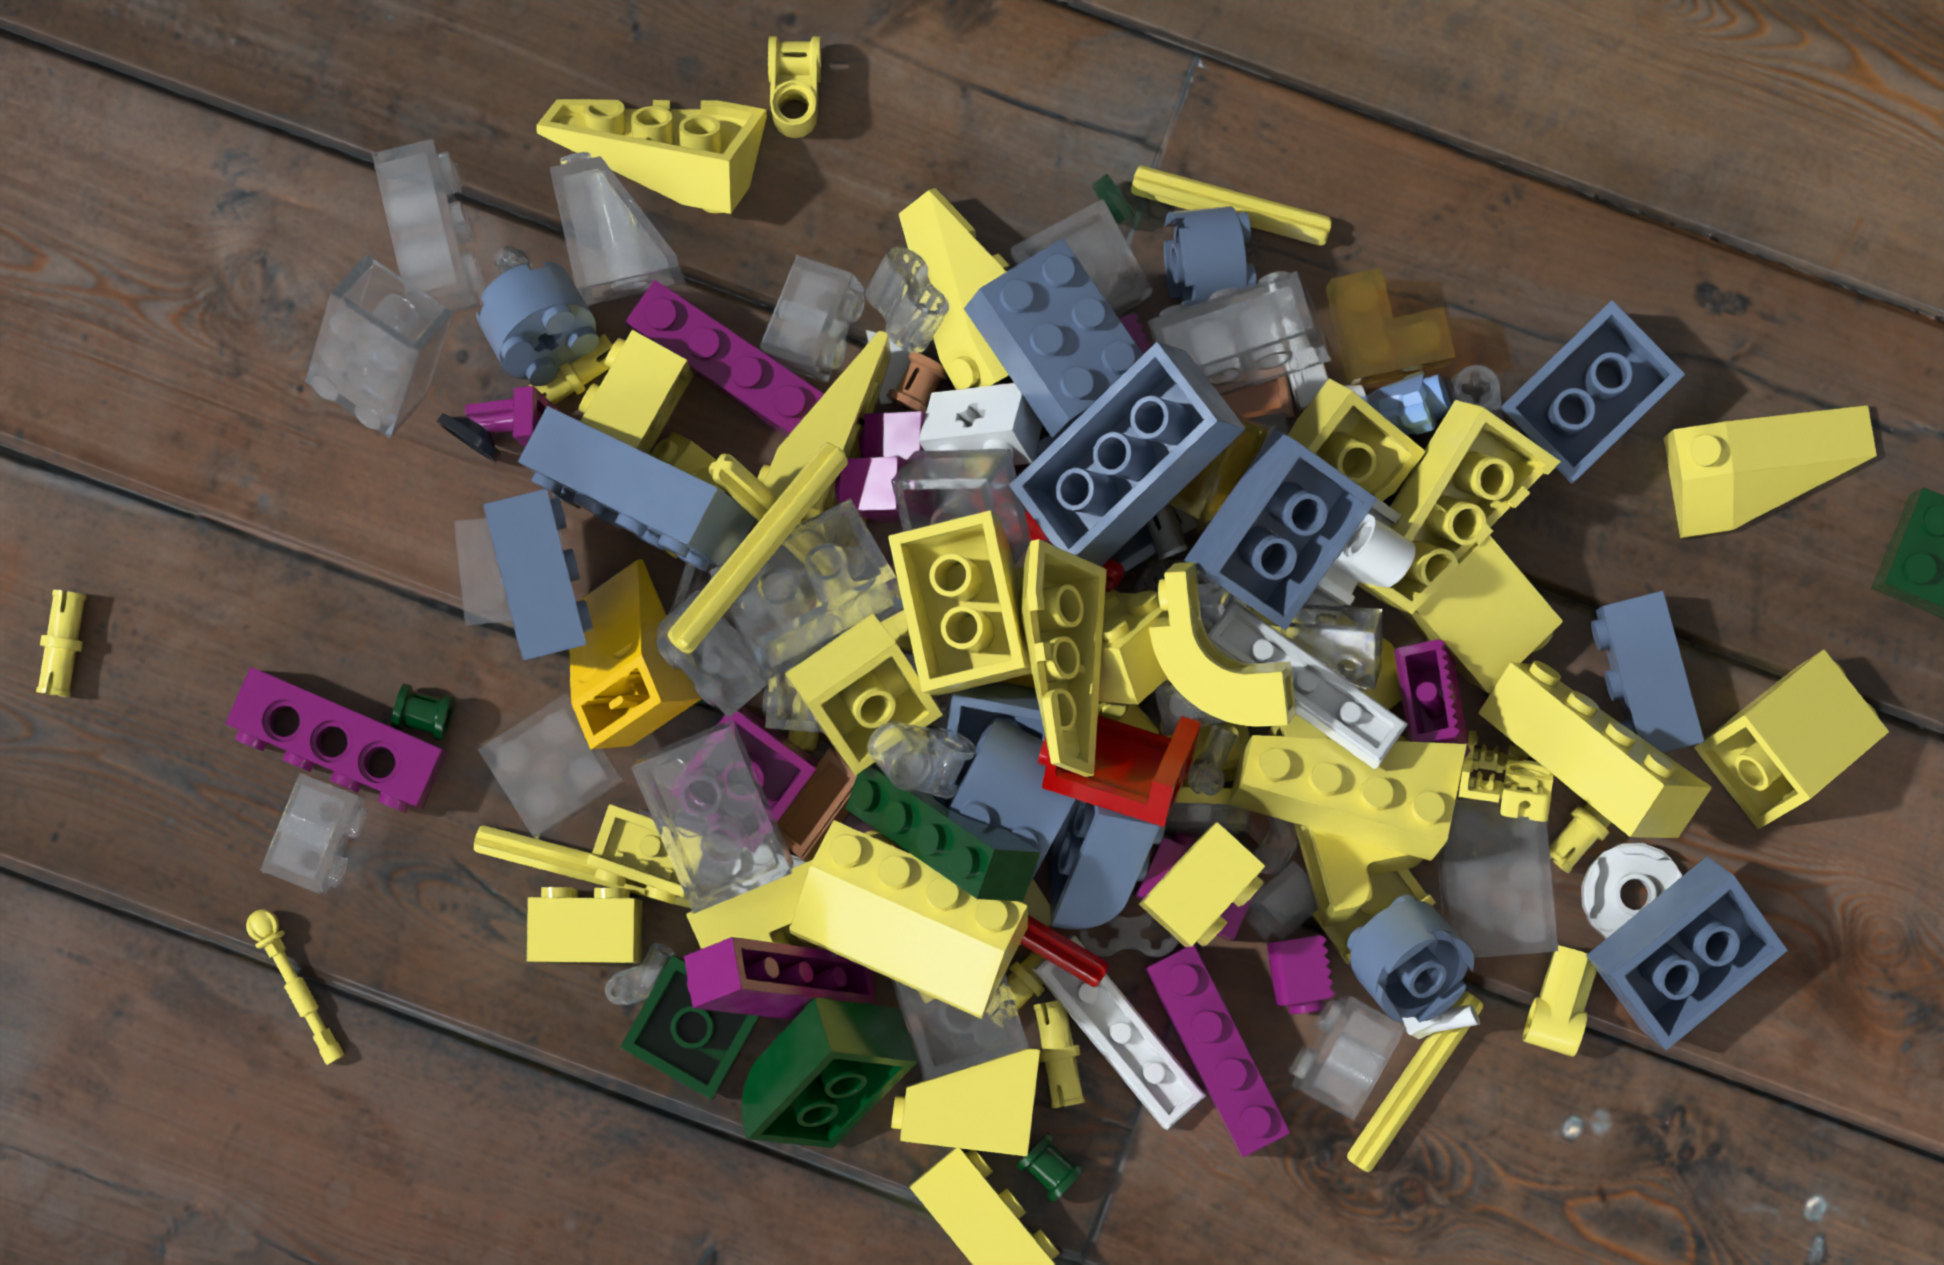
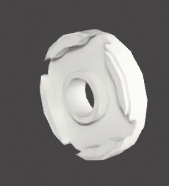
(1608, 874)

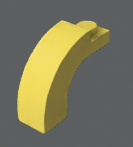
(1205, 675)

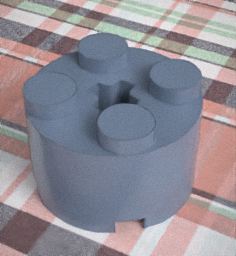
(1207, 253)
(536, 322)
(1410, 960)

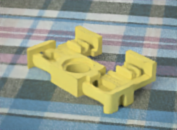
(1525, 785)

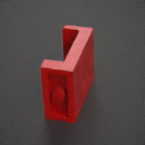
(1133, 770)

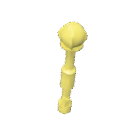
(264, 928)

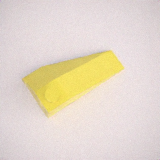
(685, 154)
(832, 420)
(1063, 639)

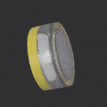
(1197, 812)

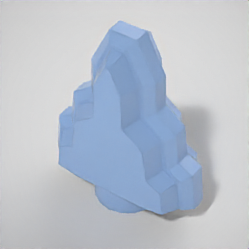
(1412, 402)

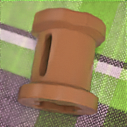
(918, 383)

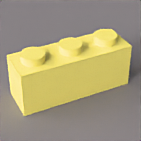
(977, 1216)

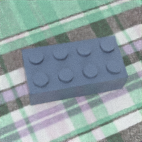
(1127, 455)
(634, 491)

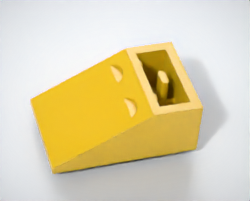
(620, 678)

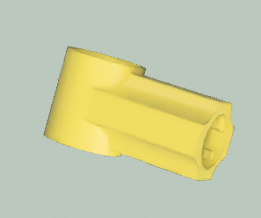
(1558, 1015)

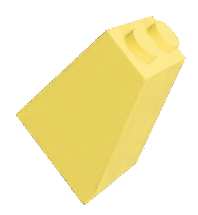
(1486, 615)
(1792, 740)
(973, 1107)

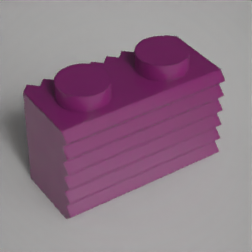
(1431, 694)
(1300, 974)

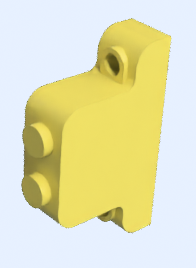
(1337, 864)

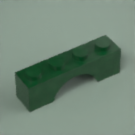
(972, 855)

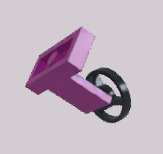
(501, 416)

